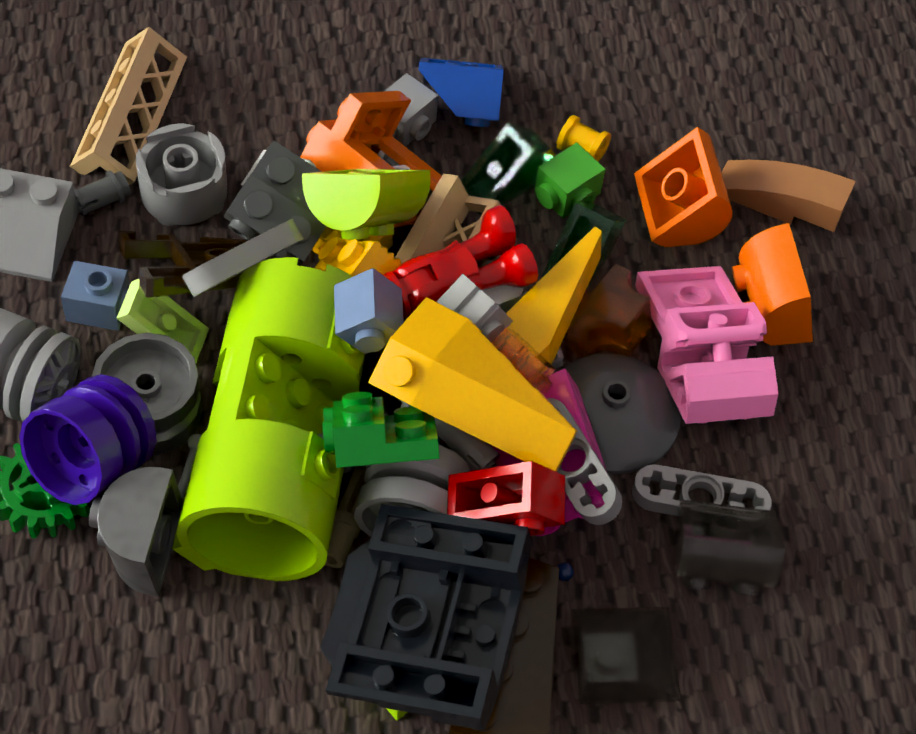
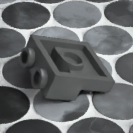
(273, 197)

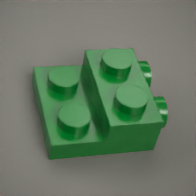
(366, 437)

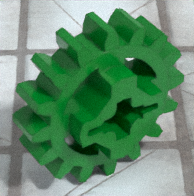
(29, 502)

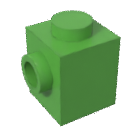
(569, 179)

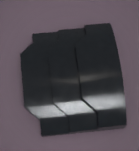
(428, 615)

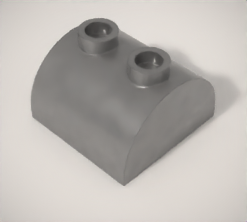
(139, 525)

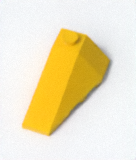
(461, 378)

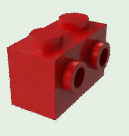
(510, 494)

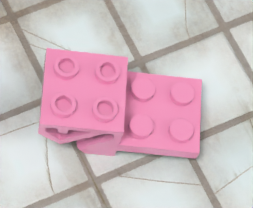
(707, 345)

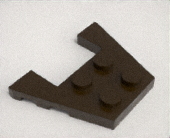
(186, 256)

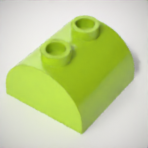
(365, 199)

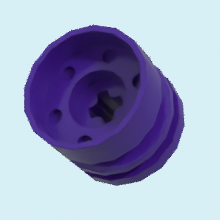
(87, 439)

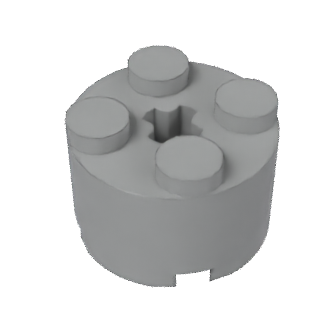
(182, 175)

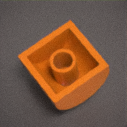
(684, 193)
(776, 284)

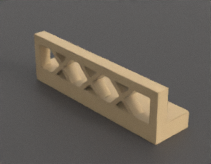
(117, 101)
(442, 219)

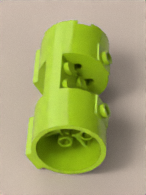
(260, 474)

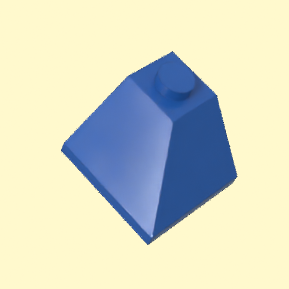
(466, 87)

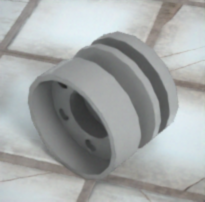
(33, 364)

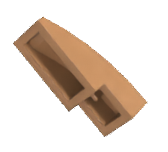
(788, 191)

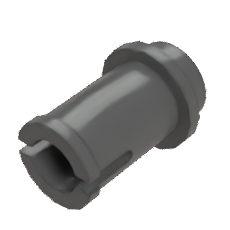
(102, 192)

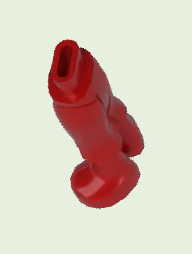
(437, 271)

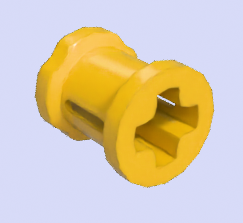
(588, 138)

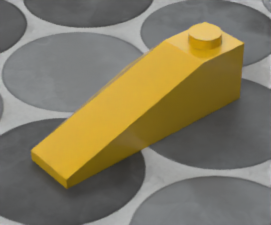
(551, 303)

